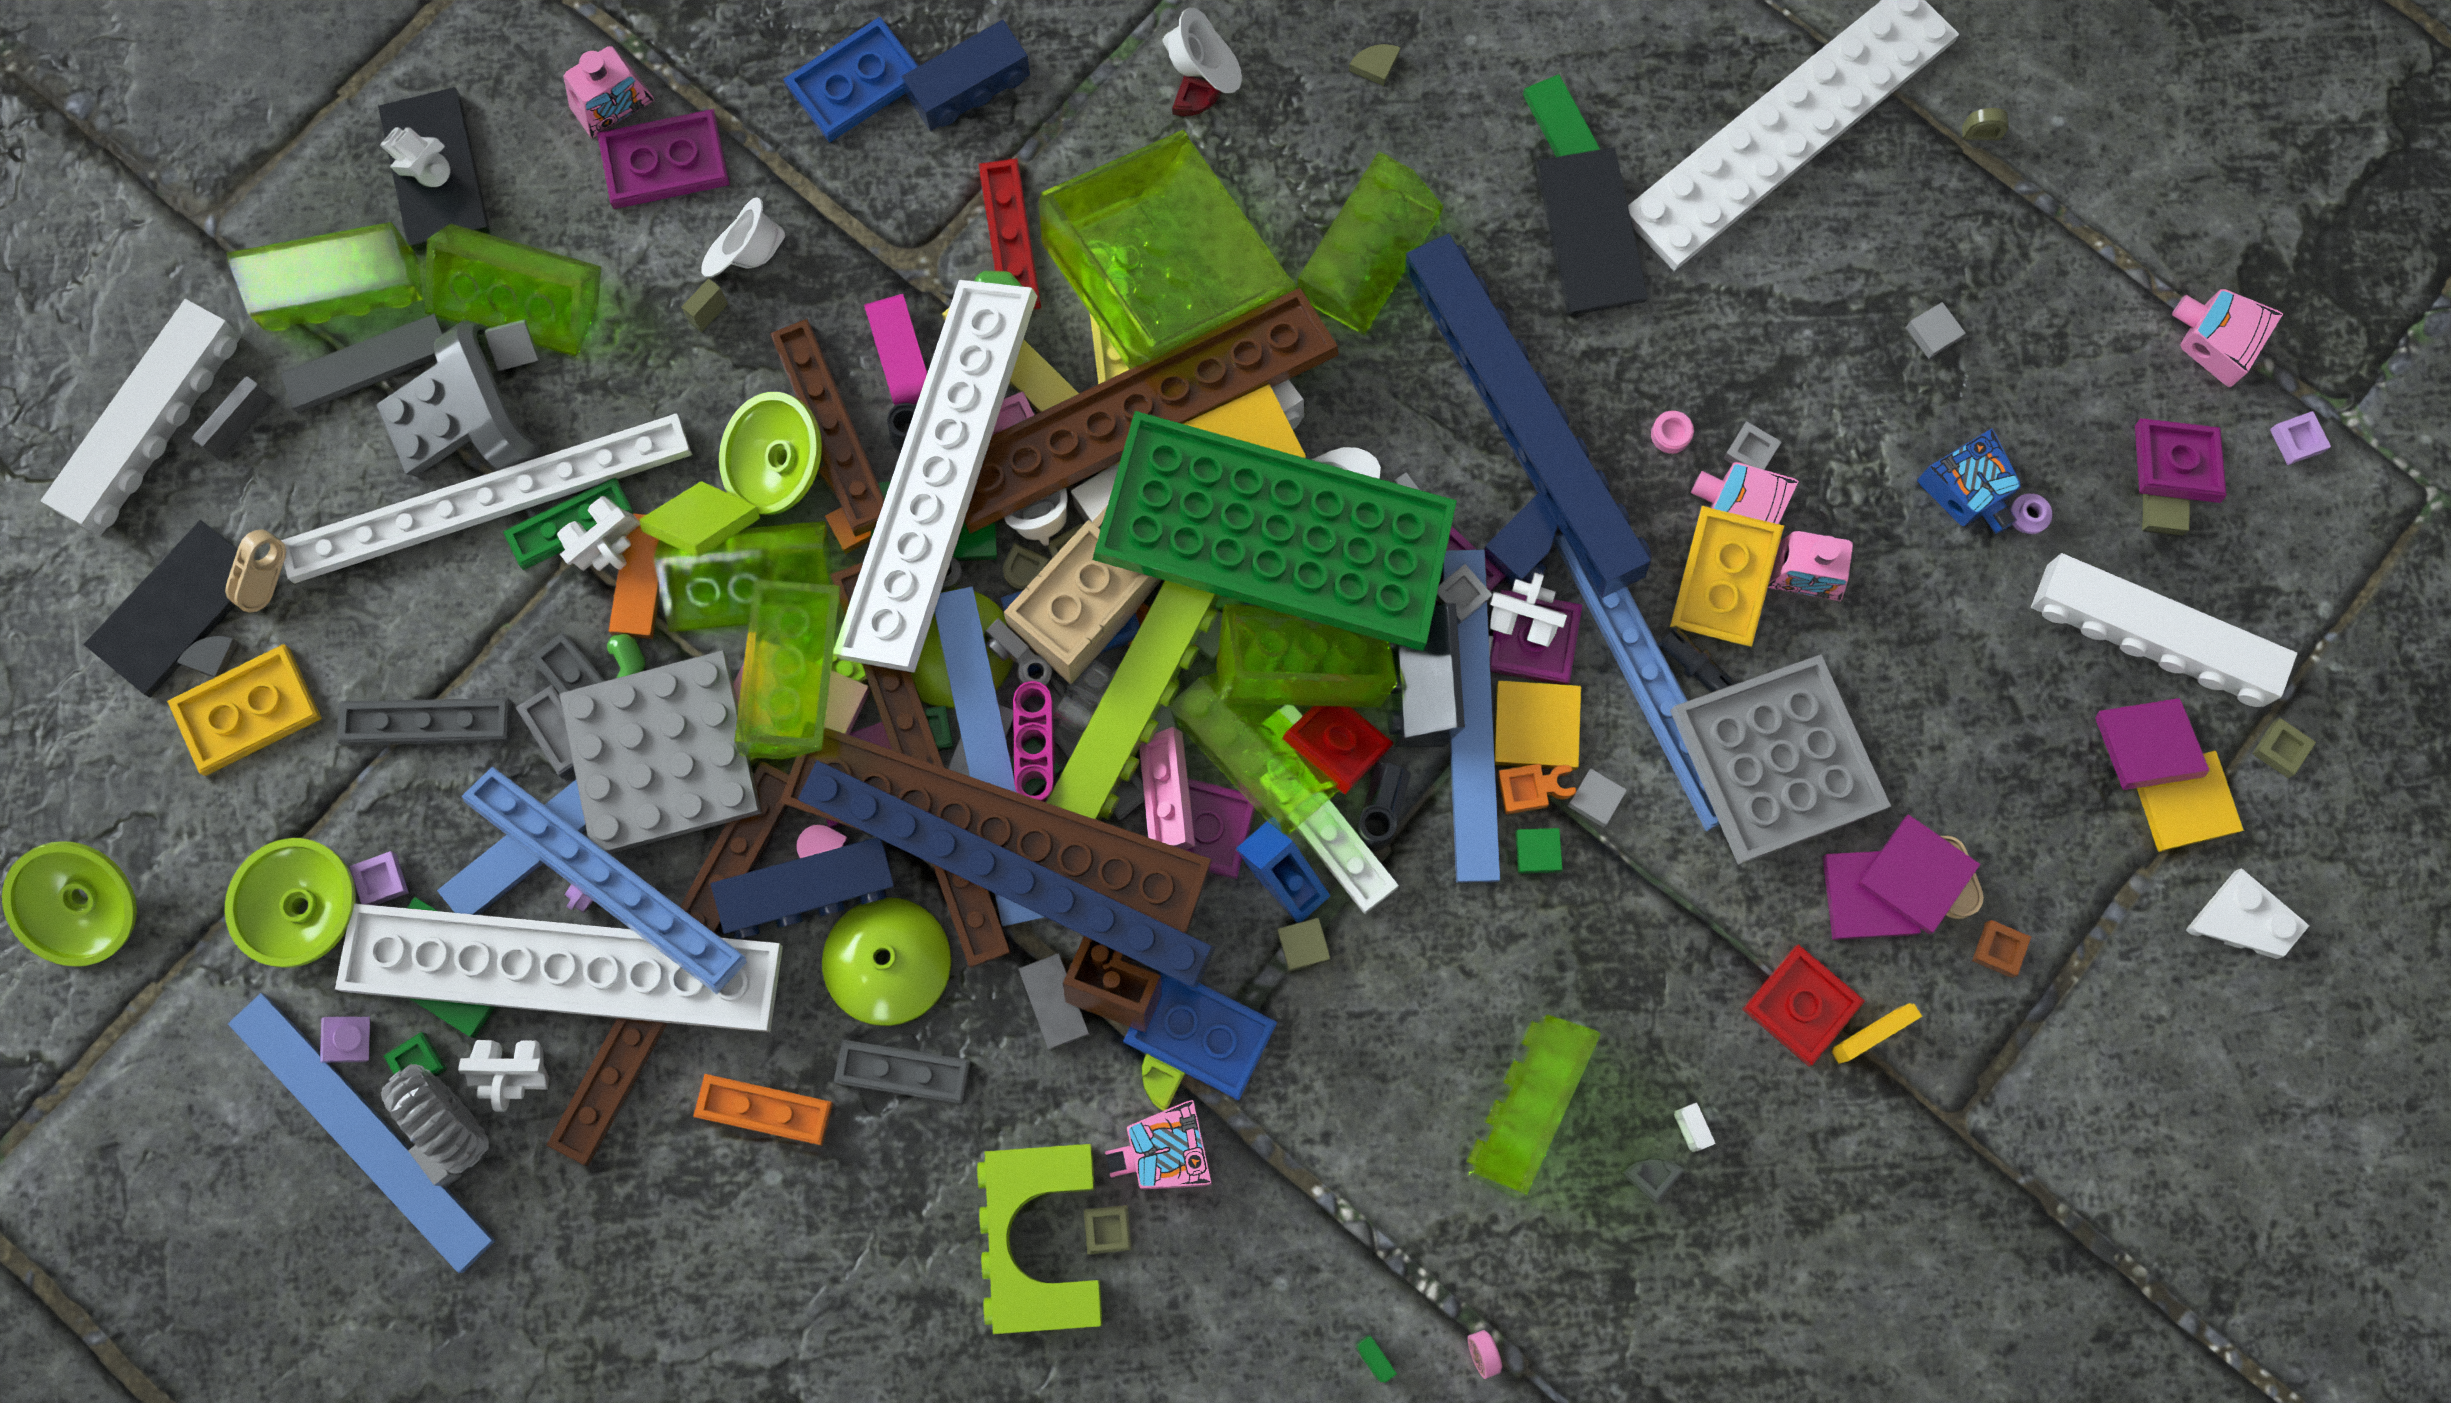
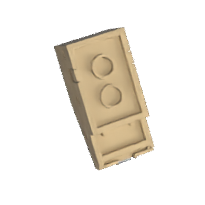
(1076, 604)

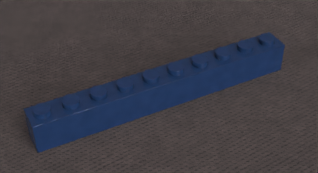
(1527, 416)
(1007, 874)

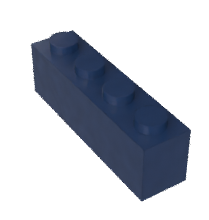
(802, 886)

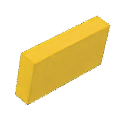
(1875, 1033)

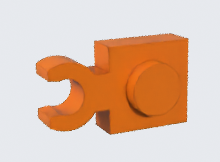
(1528, 788)

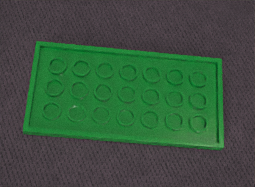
(1276, 531)

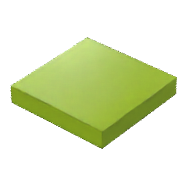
(699, 519)

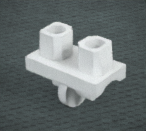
(417, 157)
(603, 541)
(1544, 619)
(504, 1078)

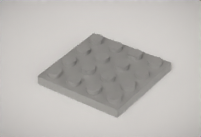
(659, 753)
(1779, 759)

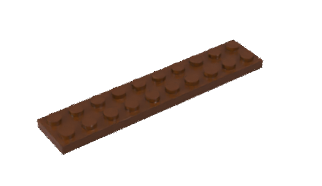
(1093, 426)
(1106, 858)

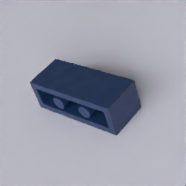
(966, 75)

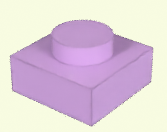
(2300, 438)
(379, 879)
(344, 1039)

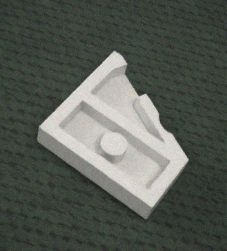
(2249, 917)

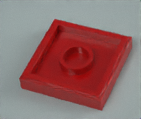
(1338, 743)
(1803, 1005)

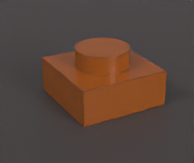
(2001, 948)

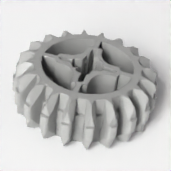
(434, 1119)

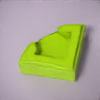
(1160, 1081)

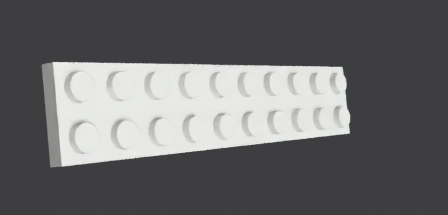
(1788, 127)
(935, 476)
(547, 968)

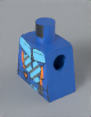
(1974, 482)

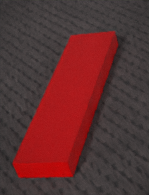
(1008, 222)

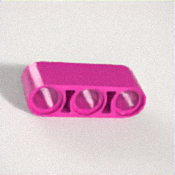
(897, 348)
(1032, 725)

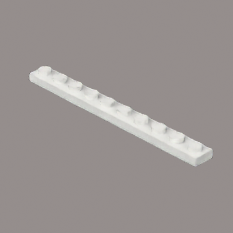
(484, 498)

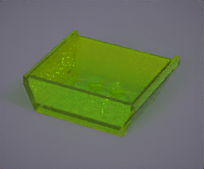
(1157, 249)

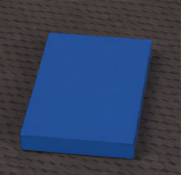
(852, 79)
(1204, 1036)

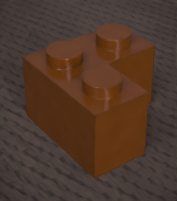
(1110, 986)

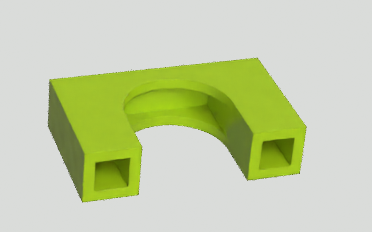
(1010, 1183)

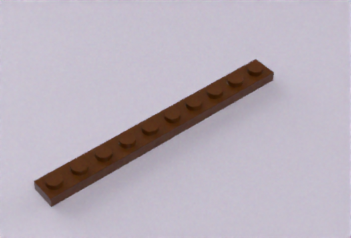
(912, 735)
(632, 1040)

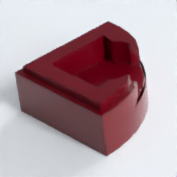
(1194, 97)

